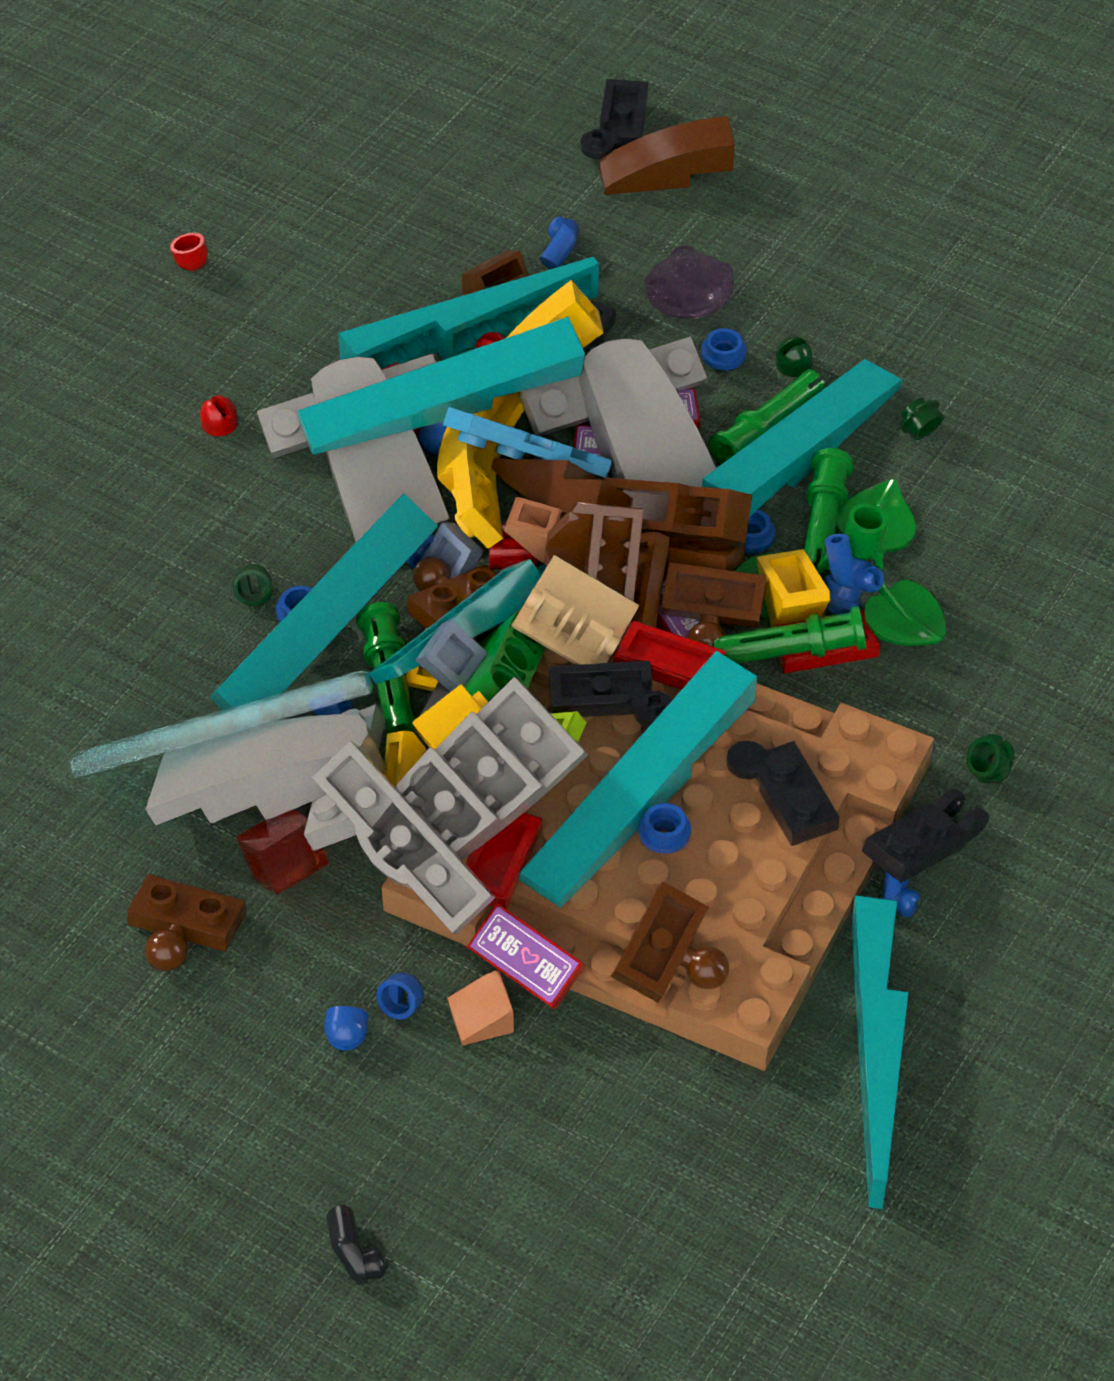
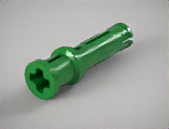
(752, 424)
(825, 498)
(814, 635)
(381, 643)

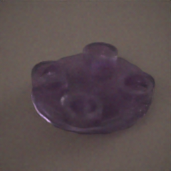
(689, 284)

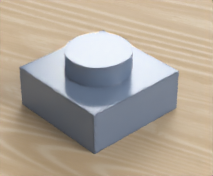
(455, 549)
(451, 655)

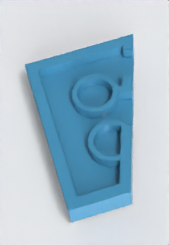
(516, 442)

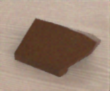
(599, 543)

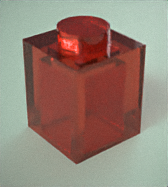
(280, 852)

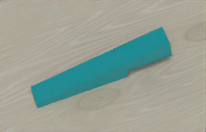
(458, 323)
(459, 382)
(822, 422)
(328, 606)
(476, 614)
(642, 778)
(880, 1034)

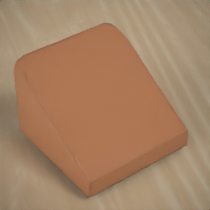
(530, 524)
(482, 1009)

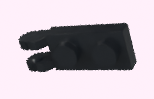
(924, 836)

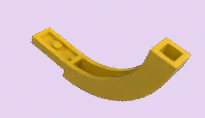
(467, 468)

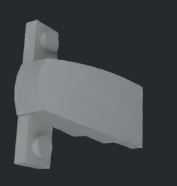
(632, 409)
(366, 473)
(267, 769)
(453, 798)

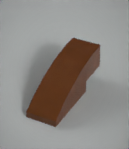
(669, 157)
(557, 483)
(688, 509)

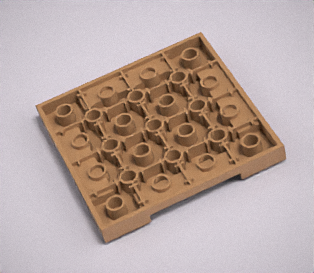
(767, 901)

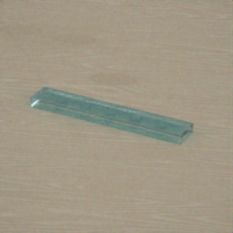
(221, 723)

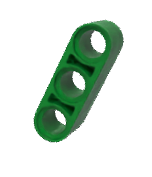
(508, 656)

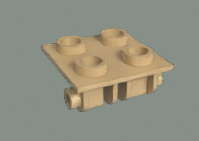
(575, 614)

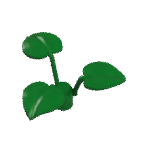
(877, 524)

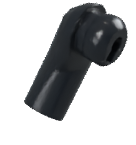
(346, 1245)

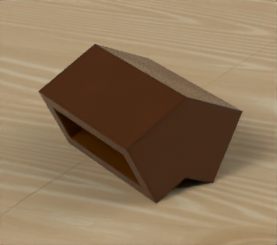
(505, 264)

